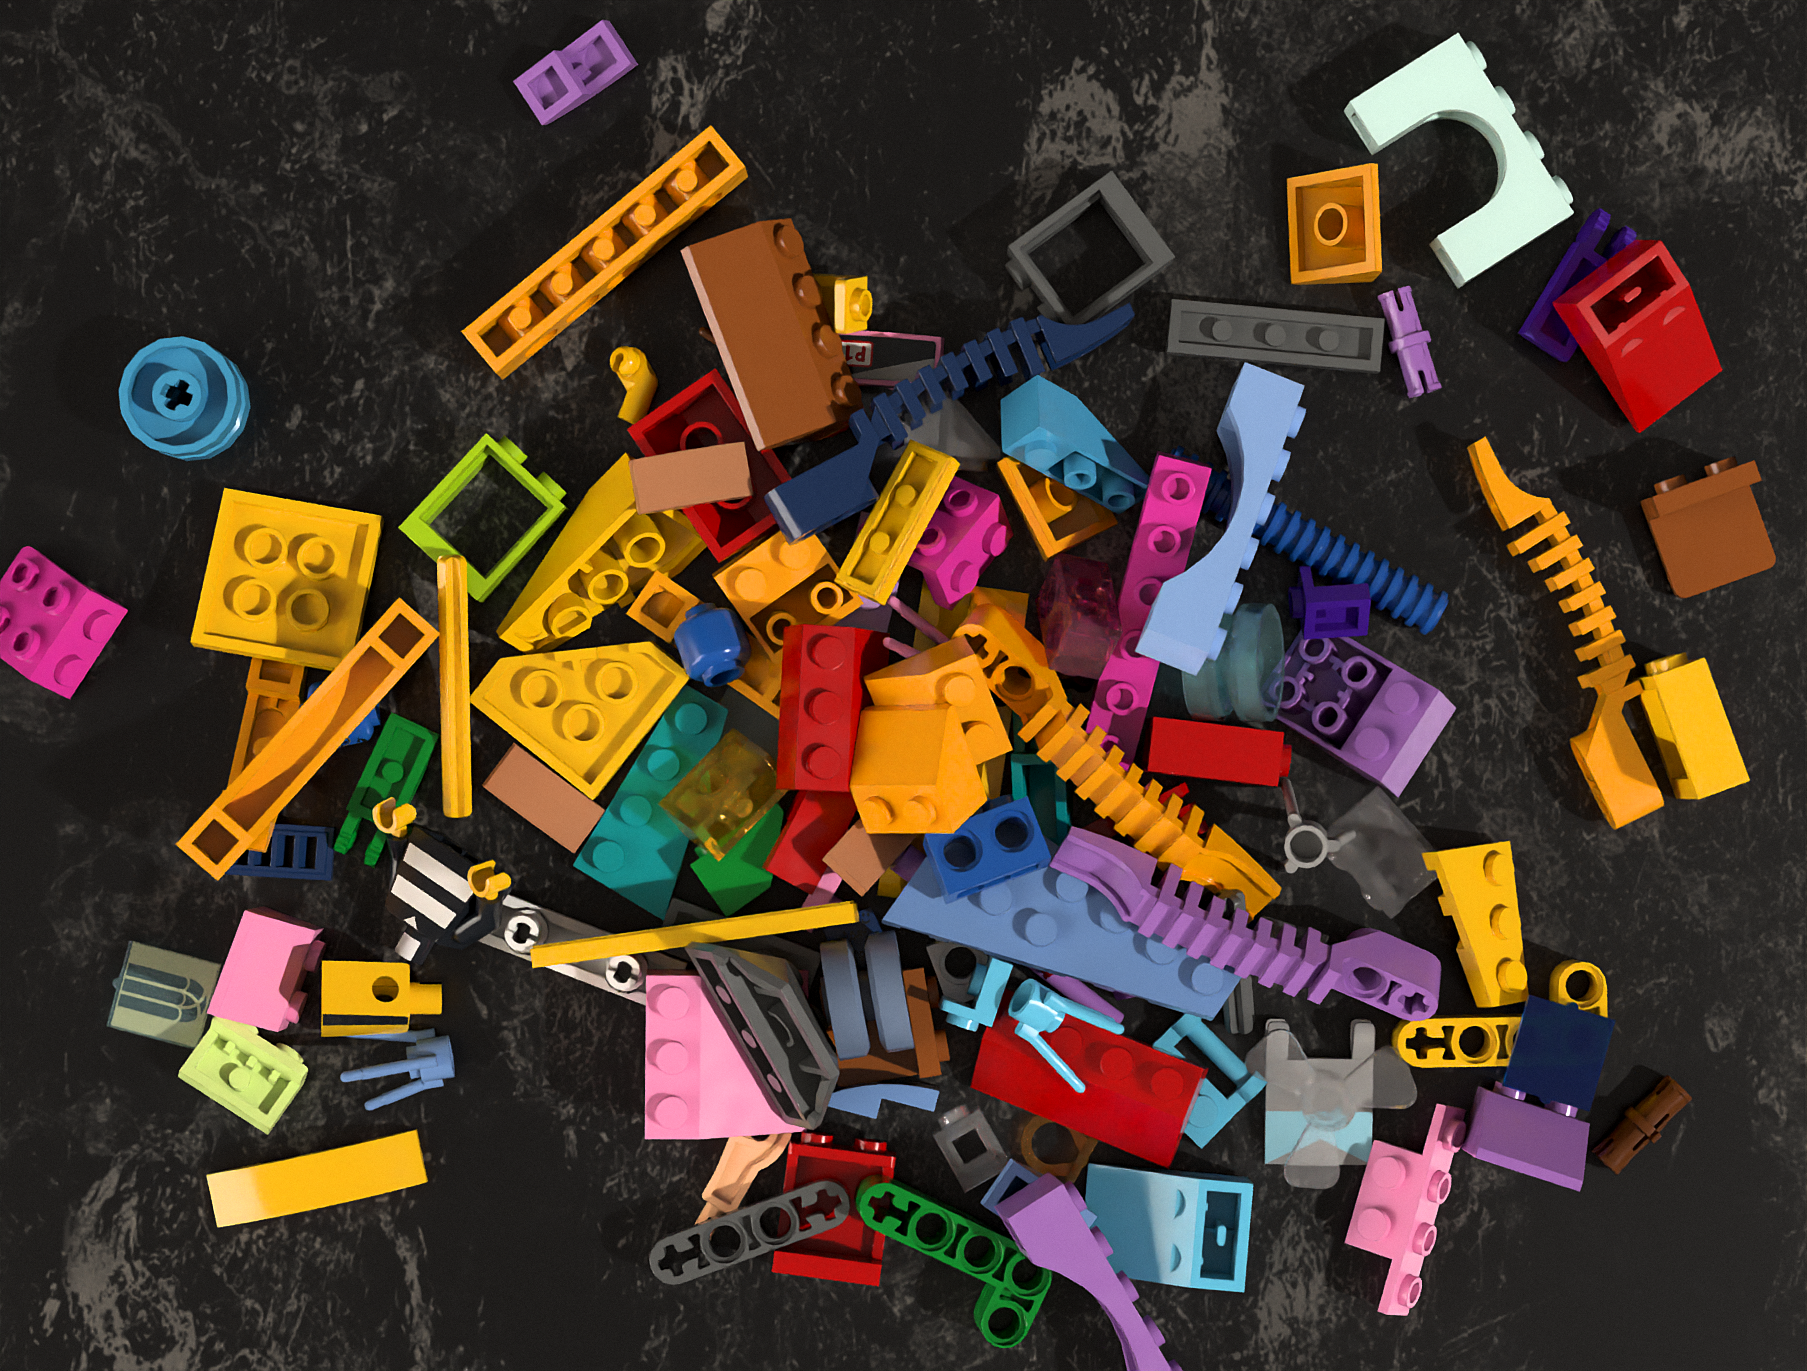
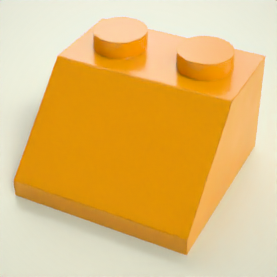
(946, 676)
(914, 770)

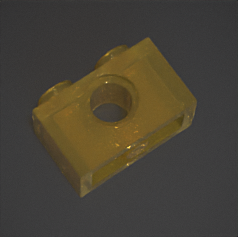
(724, 794)

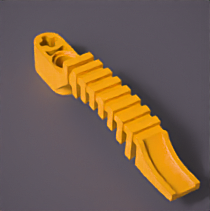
(1607, 748)
(1136, 811)

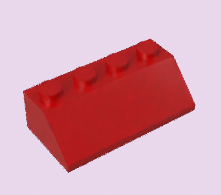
(1132, 1092)

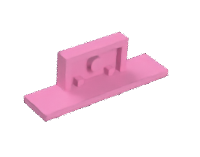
(1401, 1203)

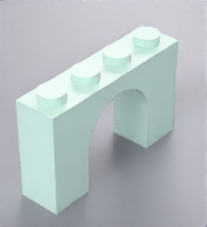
(1452, 85)

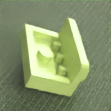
(245, 1072)

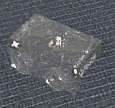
(1383, 854)

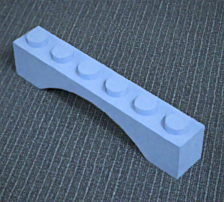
(1189, 607)

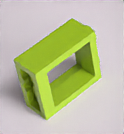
(544, 488)

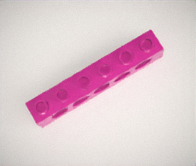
(1156, 555)

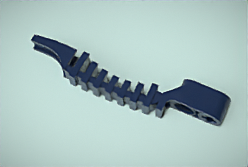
(842, 483)

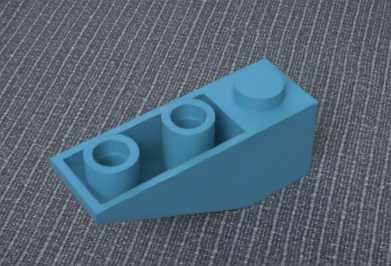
(1068, 443)

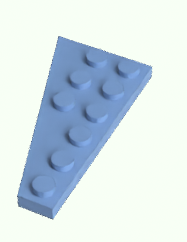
(1061, 929)

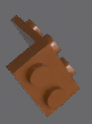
(1709, 528)
(929, 1044)

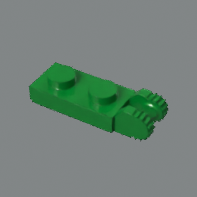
(391, 772)

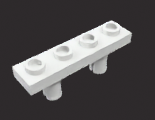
(531, 925)

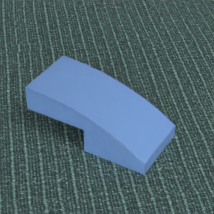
(866, 1097)

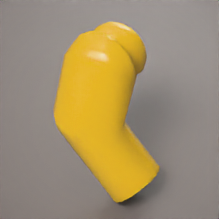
(638, 381)

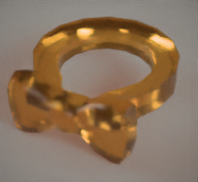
(1068, 1170)

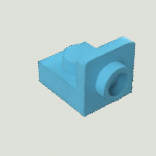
(987, 986)

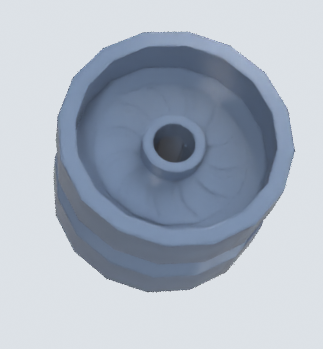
(865, 995)

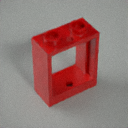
(1215, 752)

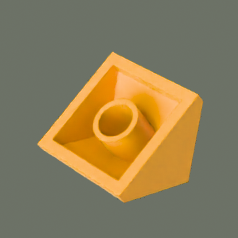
(1335, 226)
(1051, 511)

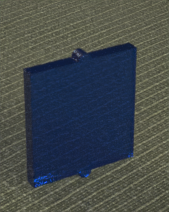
(1558, 1052)

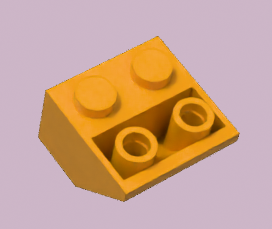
(784, 587)

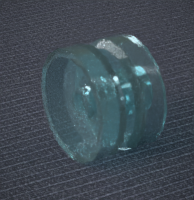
(1246, 672)

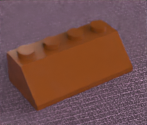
(774, 333)

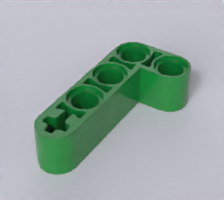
(949, 1246)

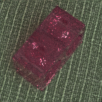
(1078, 616)

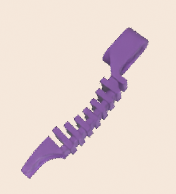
(1364, 966)

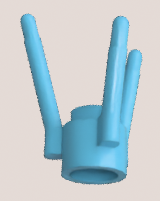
(1043, 1009)

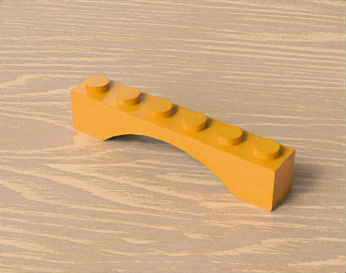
(308, 739)

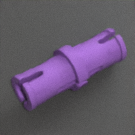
(1409, 341)

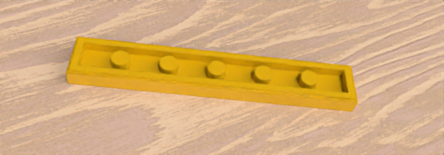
(700, 932)

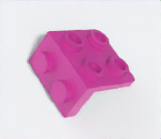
(960, 541)
(52, 622)

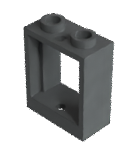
(1130, 222)

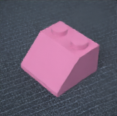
(267, 970)

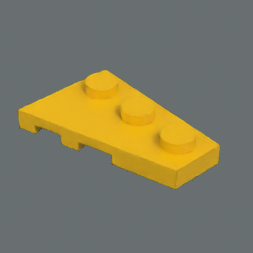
(1484, 907)

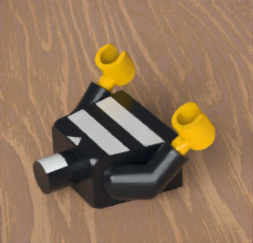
(437, 886)

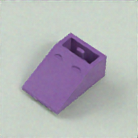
(1361, 709)

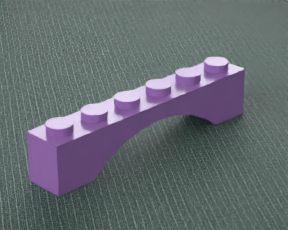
(1053, 1235)

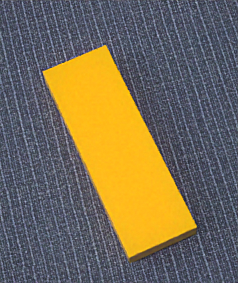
(897, 522)

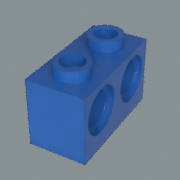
(992, 861)

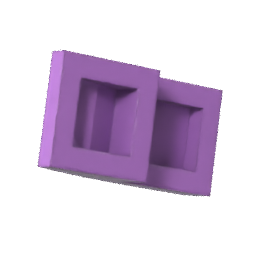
(575, 73)

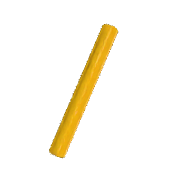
(454, 686)

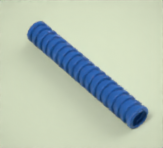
(1333, 556)

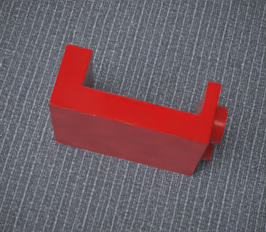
(852, 1249)

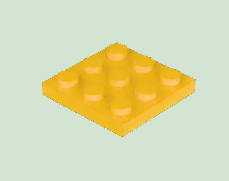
(286, 580)

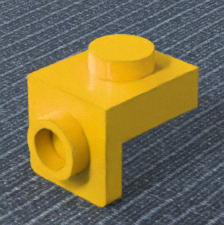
(846, 301)

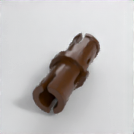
(1642, 1124)

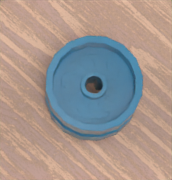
(153, 391)

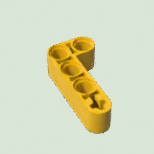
(1496, 1028)

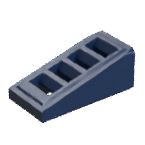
(323, 862)

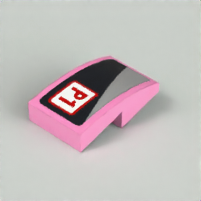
(889, 357)

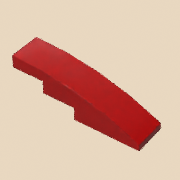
(812, 830)

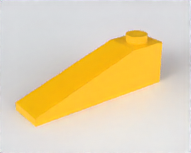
(598, 562)

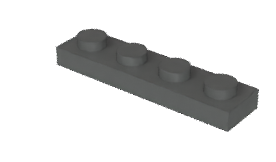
(1275, 336)

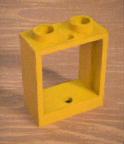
(1690, 727)

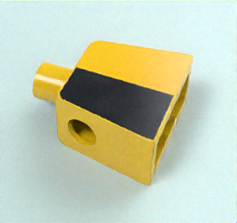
(351, 1003)

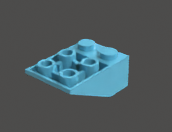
(1173, 1224)

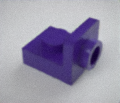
(1329, 609)

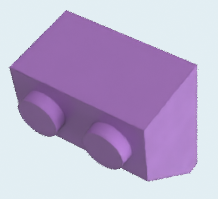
(1527, 1137)

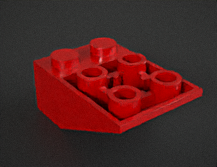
(1641, 331)

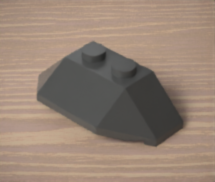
(774, 1026)

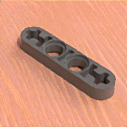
(752, 1237)

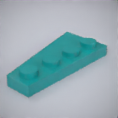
(636, 842)

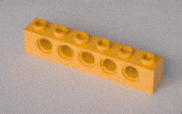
(606, 252)

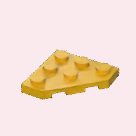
(582, 705)

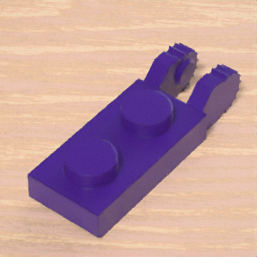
(1544, 324)

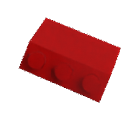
(707, 417)
(823, 703)

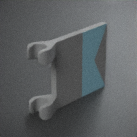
(1286, 1122)

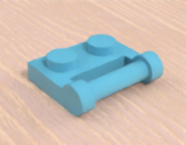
(1211, 1108)

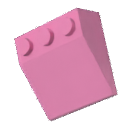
(697, 1069)

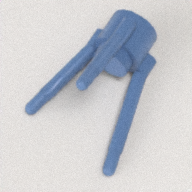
(428, 1059)

